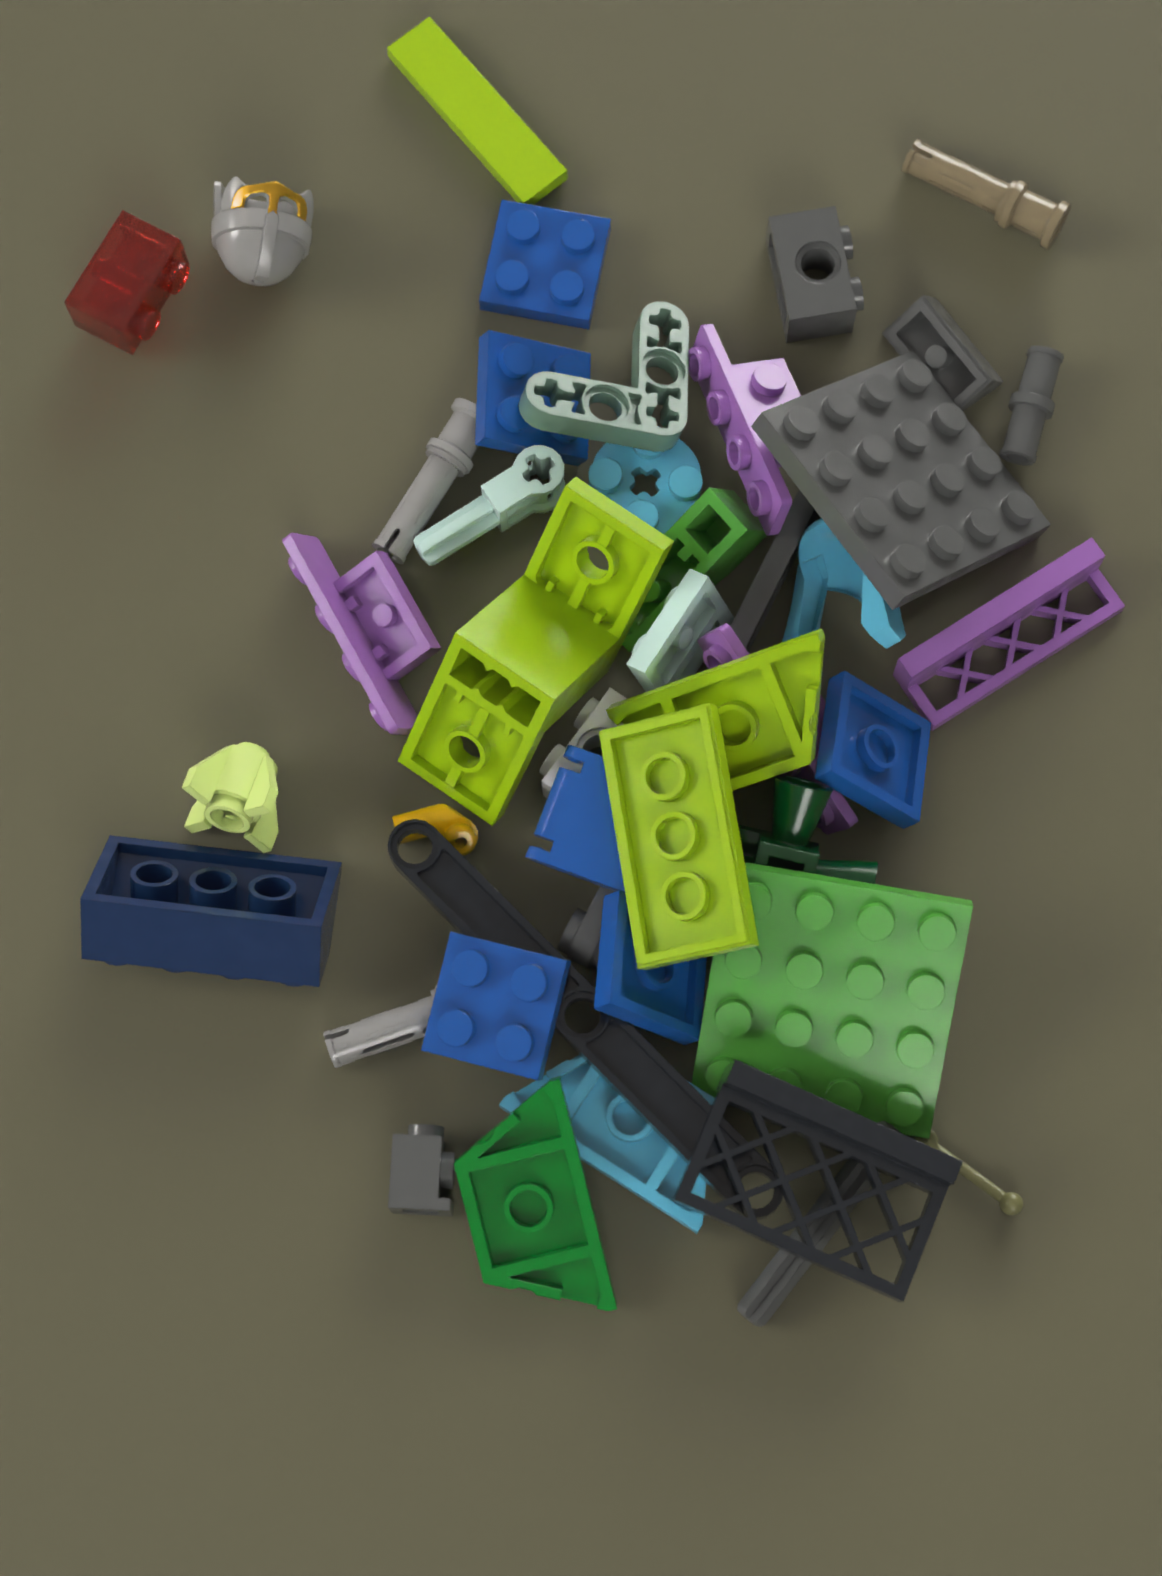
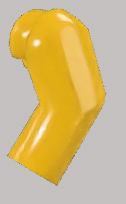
(450, 823)

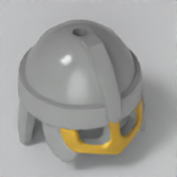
(261, 239)

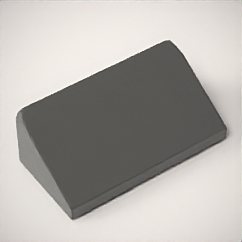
(944, 350)

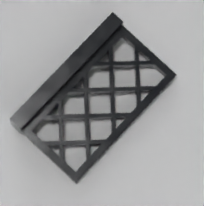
(836, 1130)

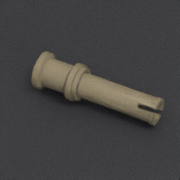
(1010, 203)

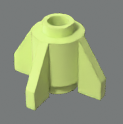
(236, 794)

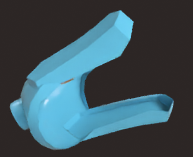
(828, 566)

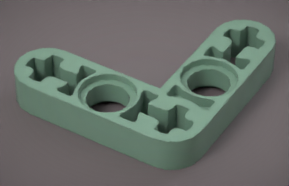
(631, 404)

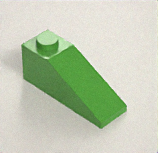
(706, 538)

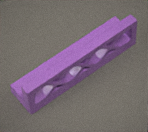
(996, 617)

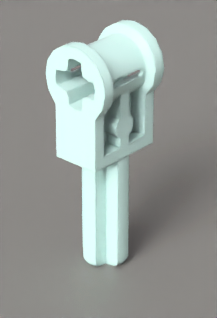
(502, 504)

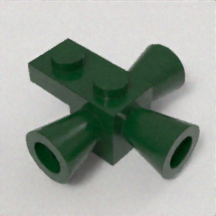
(796, 813)

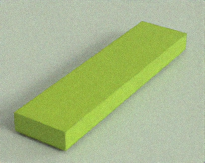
(477, 113)

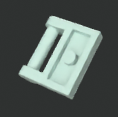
(671, 645)

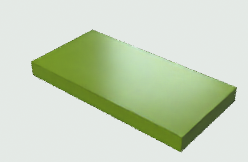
(678, 837)

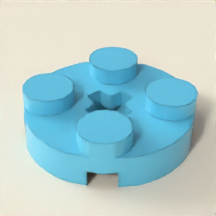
(677, 482)

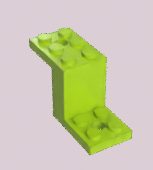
(534, 651)

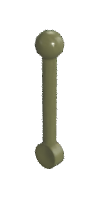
(1009, 1202)

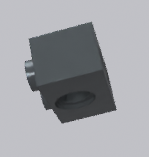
(808, 305)

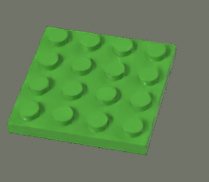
(840, 994)

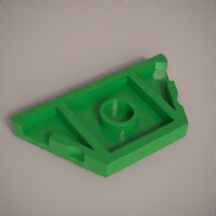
(534, 1205)

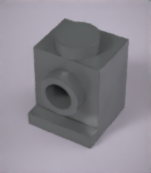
(421, 1172)

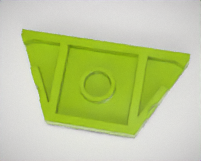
(763, 704)

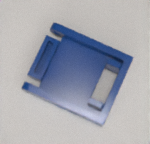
(580, 824)

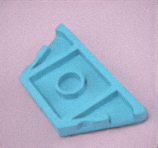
(618, 1139)

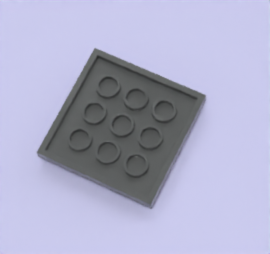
(901, 477)

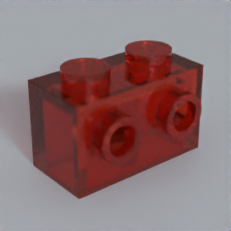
(128, 283)

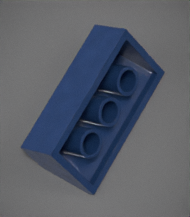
(210, 911)

